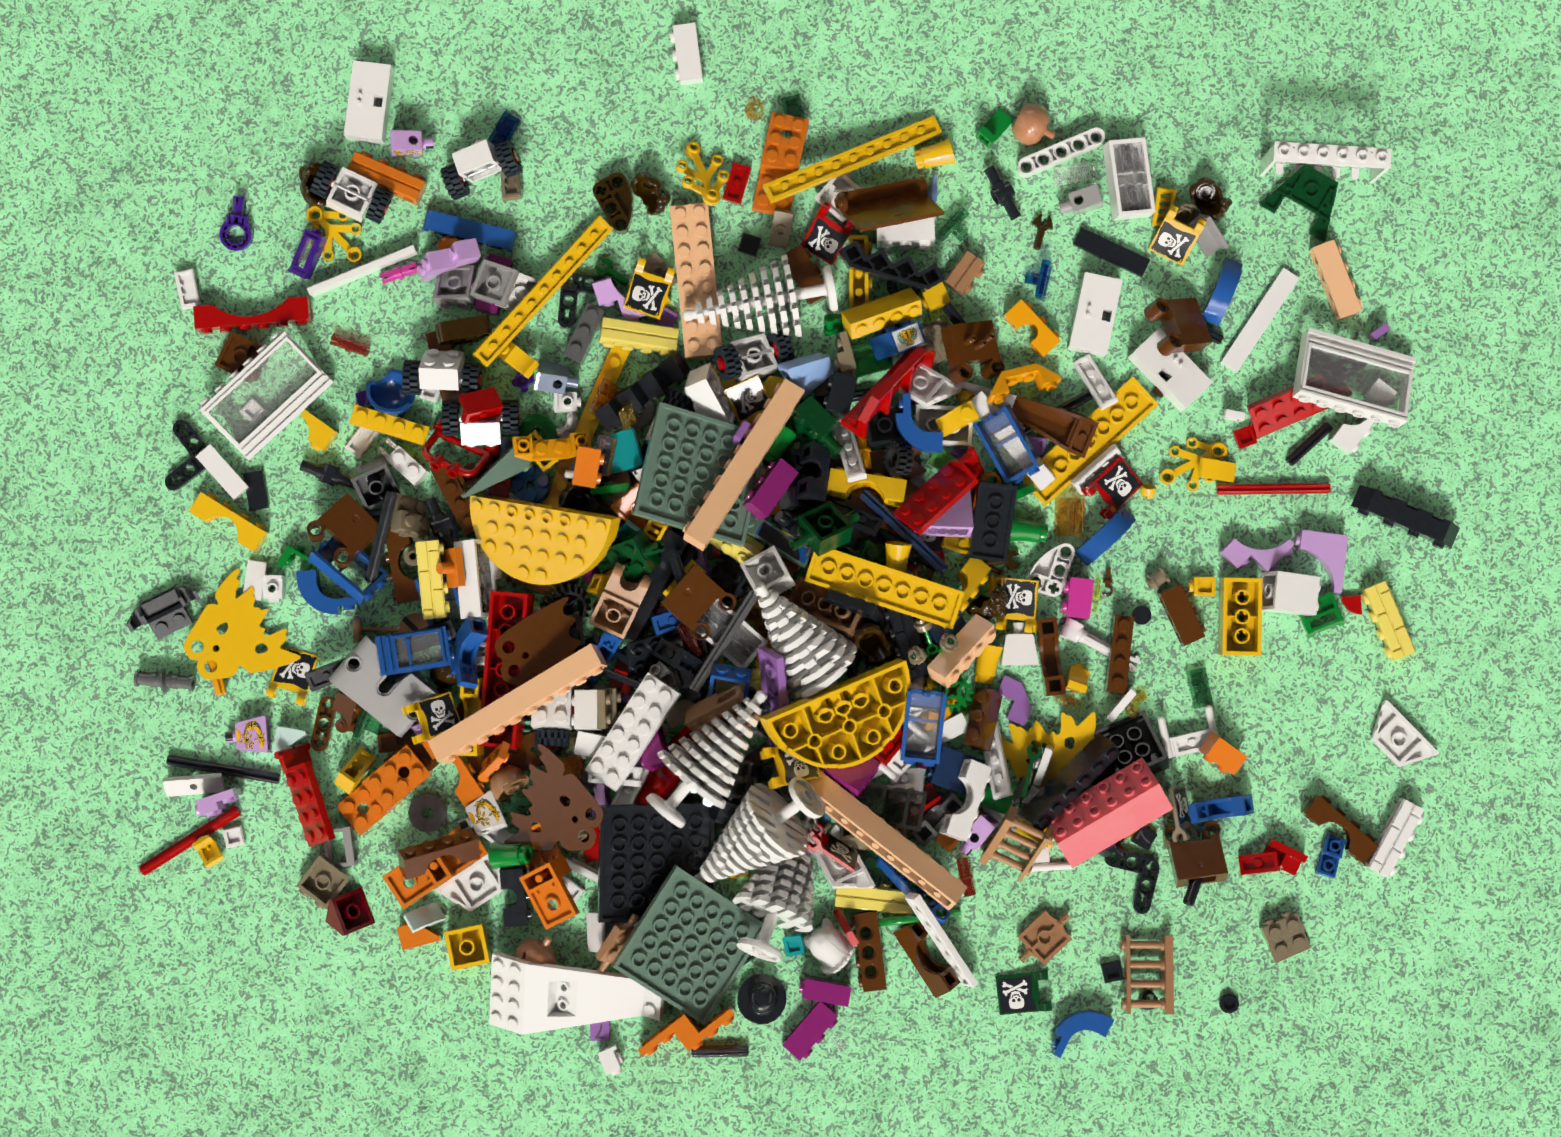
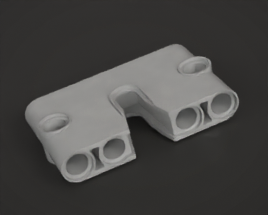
(363, 682)

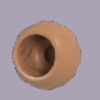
(1032, 124)
(537, 951)

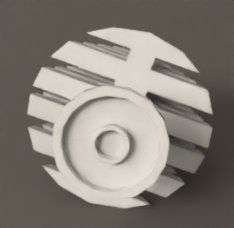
(779, 297)
(811, 649)
(702, 766)
(762, 831)
(779, 894)

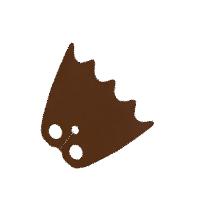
(544, 638)

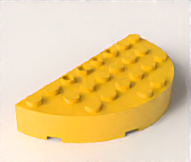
(541, 540)
(843, 721)

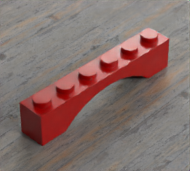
(292, 310)

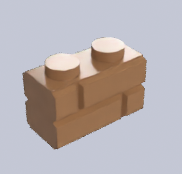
(964, 273)

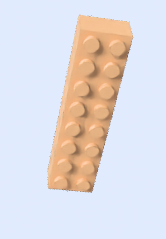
(695, 277)

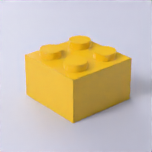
(468, 946)

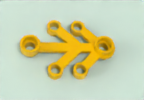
(702, 175)
(333, 231)
(1194, 461)

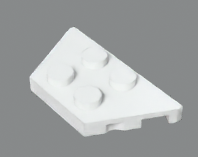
(930, 386)
(1399, 738)
(840, 876)
(473, 885)

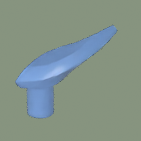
(932, 189)

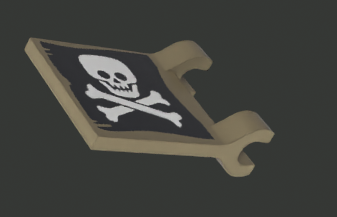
(1180, 811)

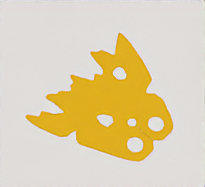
(240, 639)
(1061, 755)

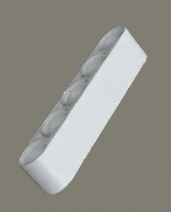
(1067, 146)

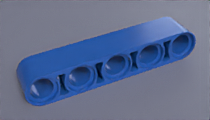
(468, 229)
(902, 883)

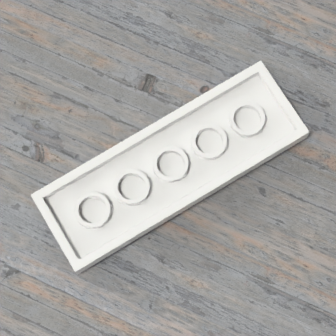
(632, 732)

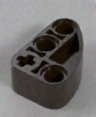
(617, 196)
(463, 330)

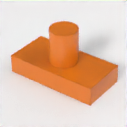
(452, 567)

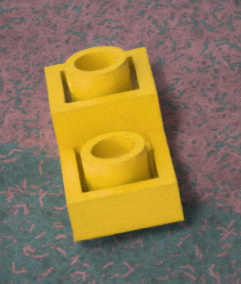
(1217, 470)

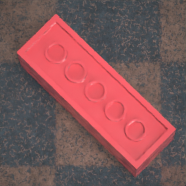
(1109, 812)

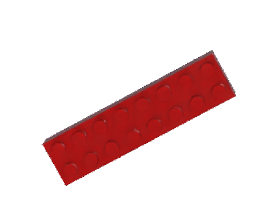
(505, 611)

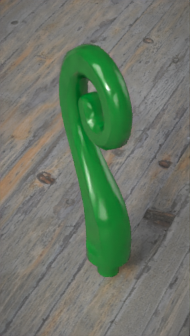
(904, 919)

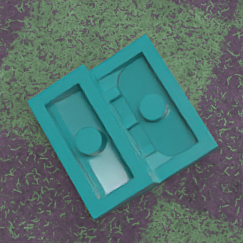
(627, 452)

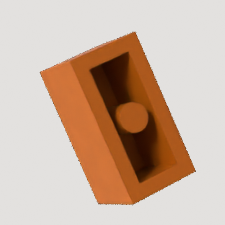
(587, 466)
(1223, 753)

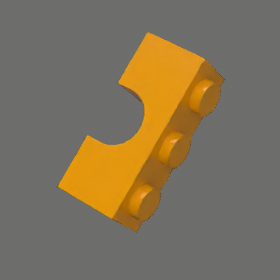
(1021, 315)

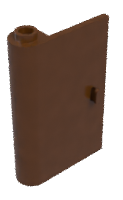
(888, 204)

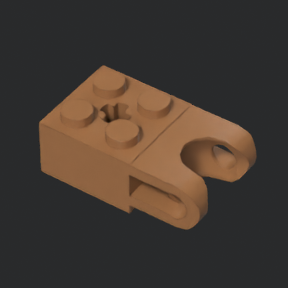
(619, 602)
(714, 706)

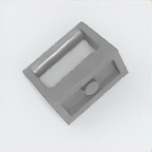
(349, 845)

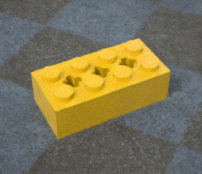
(1250, 608)

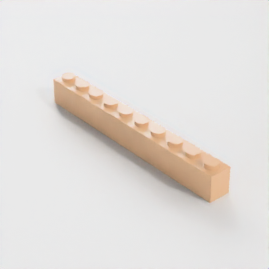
(745, 462)
(517, 703)
(888, 843)

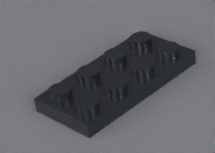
(992, 521)

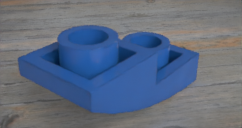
(1329, 856)

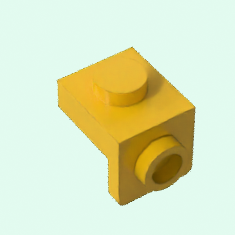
(1202, 586)
(208, 850)

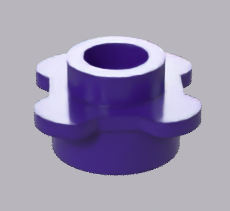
(523, 386)

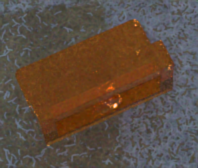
(1069, 517)

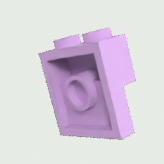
(215, 803)

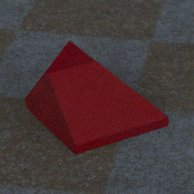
(349, 912)

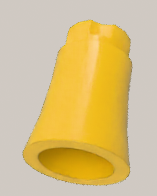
(935, 155)
(897, 555)
(987, 664)

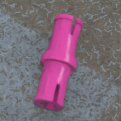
(398, 272)

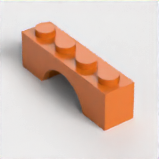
(469, 787)

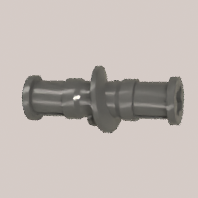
(164, 680)

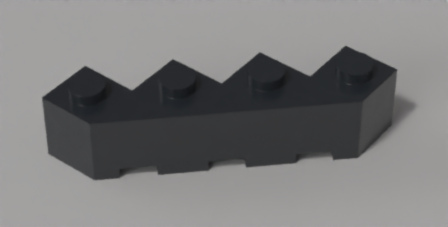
(879, 265)
(644, 389)
(1398, 513)

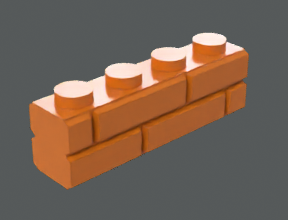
(393, 179)

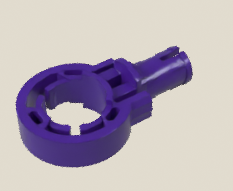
(231, 221)

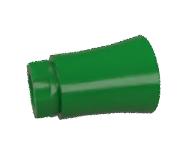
(779, 446)
(1028, 530)
(507, 855)

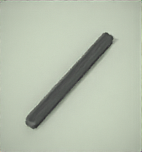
(723, 641)

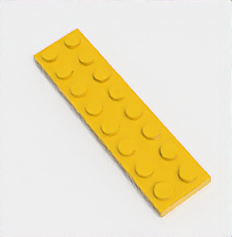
(1114, 423)
(886, 587)

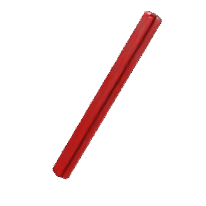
(1273, 488)
(187, 841)

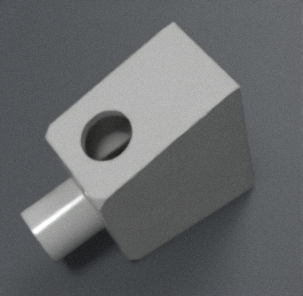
(1091, 200)

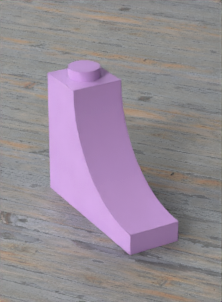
(955, 521)
(1328, 550)

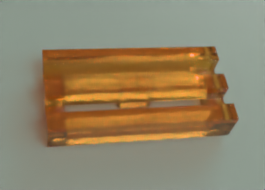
(1067, 701)

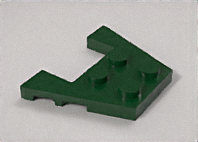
(1311, 191)

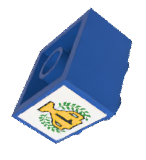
(897, 339)

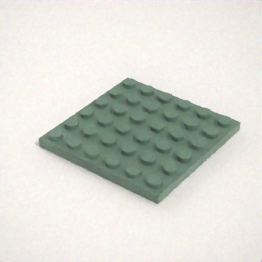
(681, 466)
(687, 945)

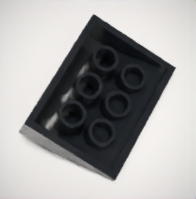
(1134, 740)

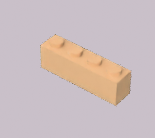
(1335, 280)
(972, 641)

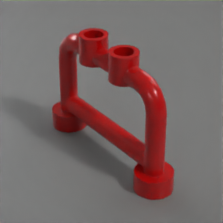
(455, 468)

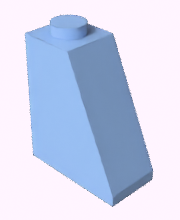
(807, 371)

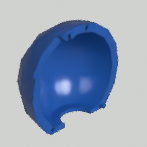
(388, 394)

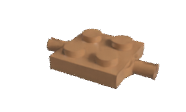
(1044, 937)
(615, 942)

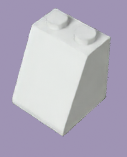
(1290, 593)

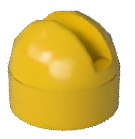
(964, 396)
(1148, 490)

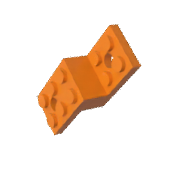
(780, 158)
(384, 790)
(436, 874)
(546, 883)
(687, 1031)

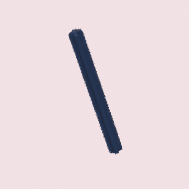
(910, 537)

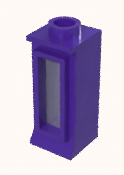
(308, 253)

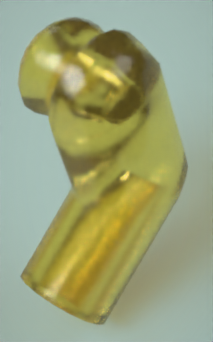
(1131, 708)

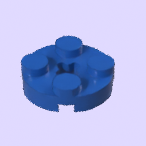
(541, 489)

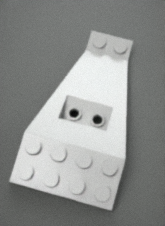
(533, 995)

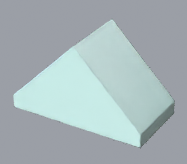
(287, 737)

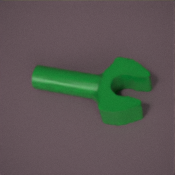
(611, 272)

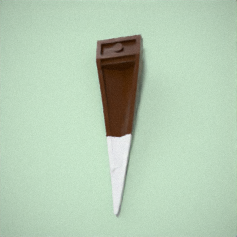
(1061, 426)

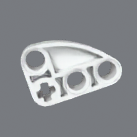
(1044, 570)

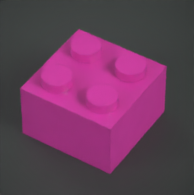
(1077, 598)

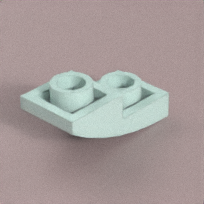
(424, 916)

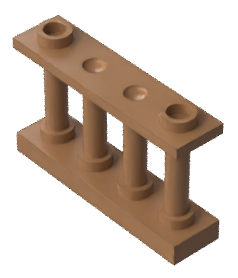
(1003, 831)
(1165, 983)

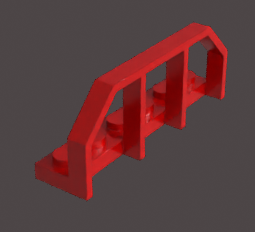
(881, 393)

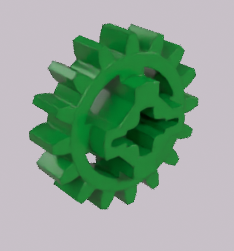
(958, 698)

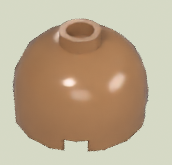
(507, 781)

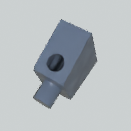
(554, 378)

